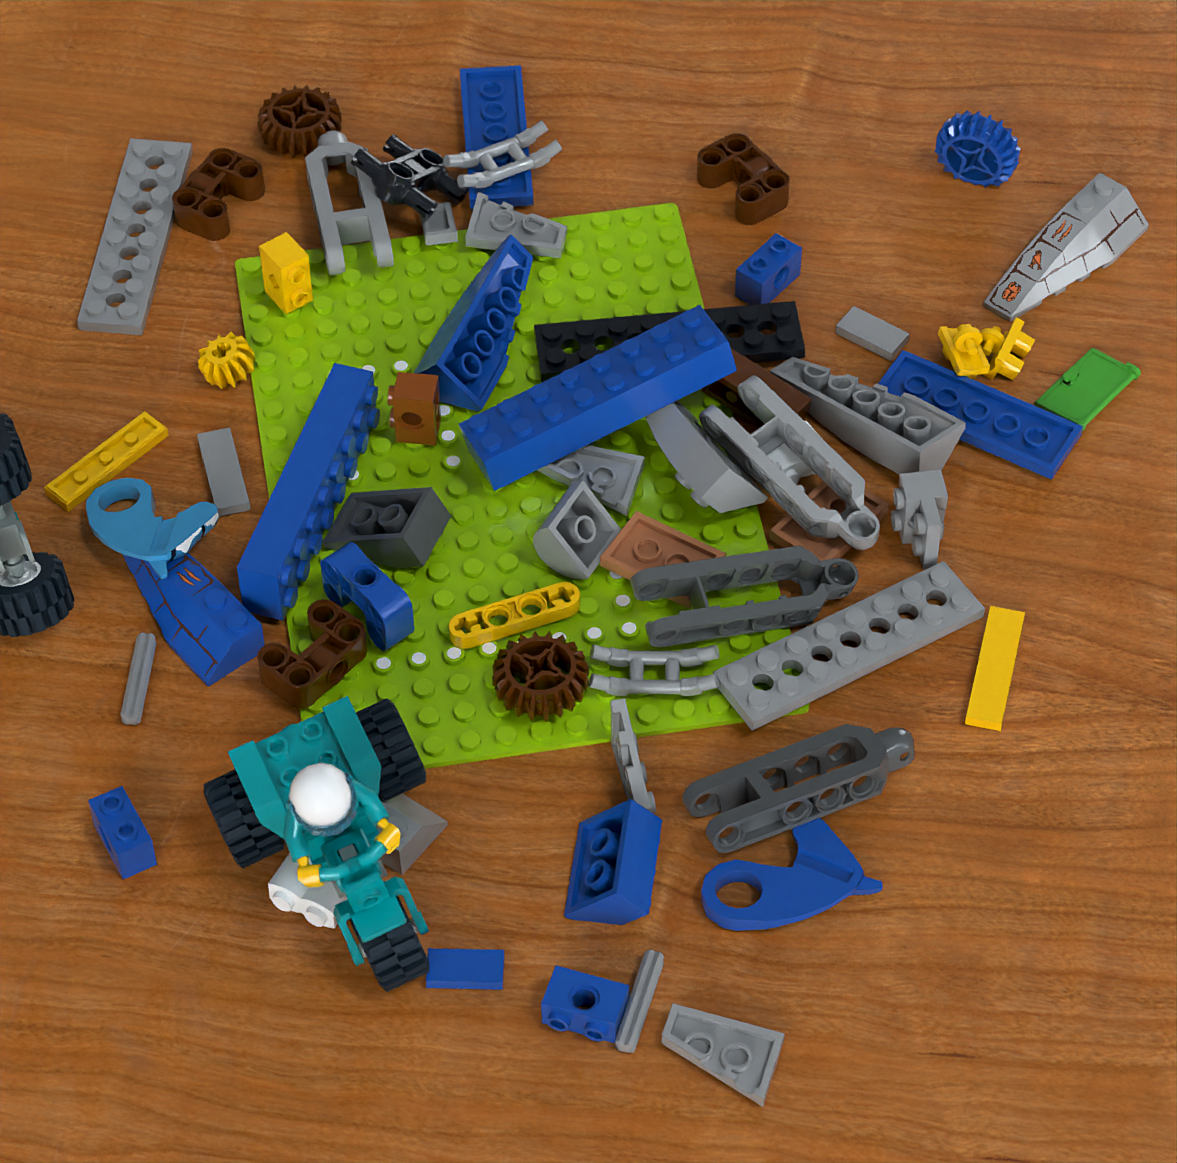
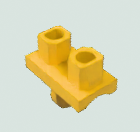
(1001, 345)
(964, 350)

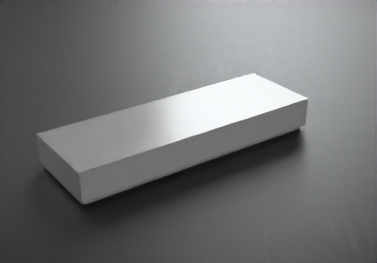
(223, 471)

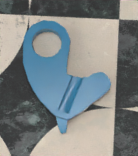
(138, 531)

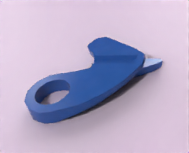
(818, 880)

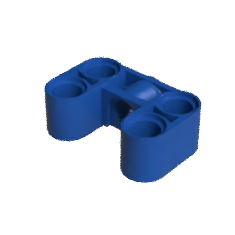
(354, 577)

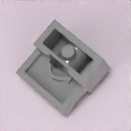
(920, 513)

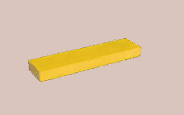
(106, 461)
(995, 668)

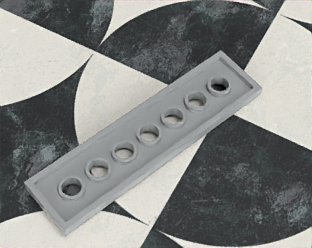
(147, 247)
(848, 663)

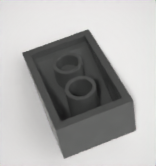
(391, 525)

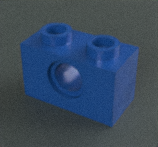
(768, 271)
(122, 832)
(573, 989)

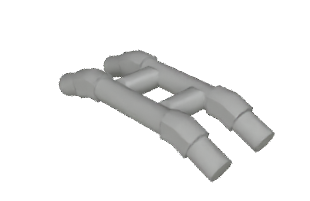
(514, 148)
(636, 662)

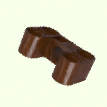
(761, 183)
(199, 201)
(335, 650)

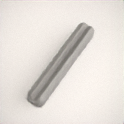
(138, 679)
(639, 1001)

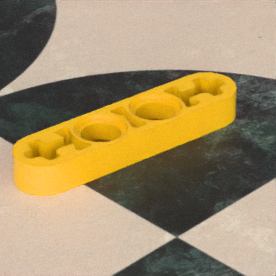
(512, 610)

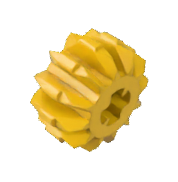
(226, 360)

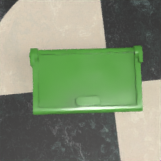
(1090, 387)

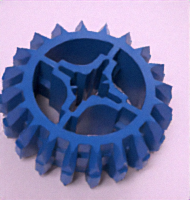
(977, 149)

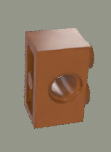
(415, 408)

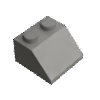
(417, 831)

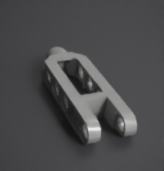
(349, 225)
(786, 427)

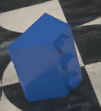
(614, 865)

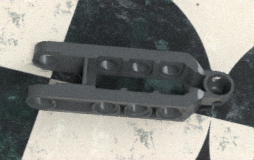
(816, 580)
(759, 813)

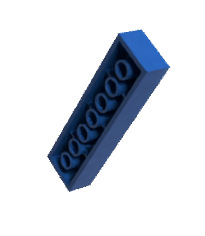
(597, 397)
(308, 492)

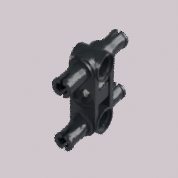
(409, 176)

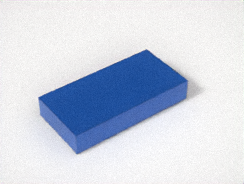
(465, 968)

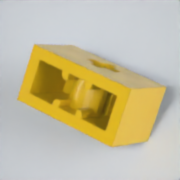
(286, 273)

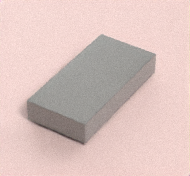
(440, 226)
(872, 333)

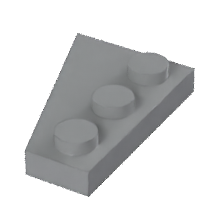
(494, 222)
(606, 472)
(626, 755)
(725, 1048)

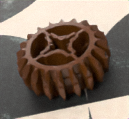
(297, 120)
(545, 687)

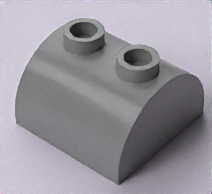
(575, 533)

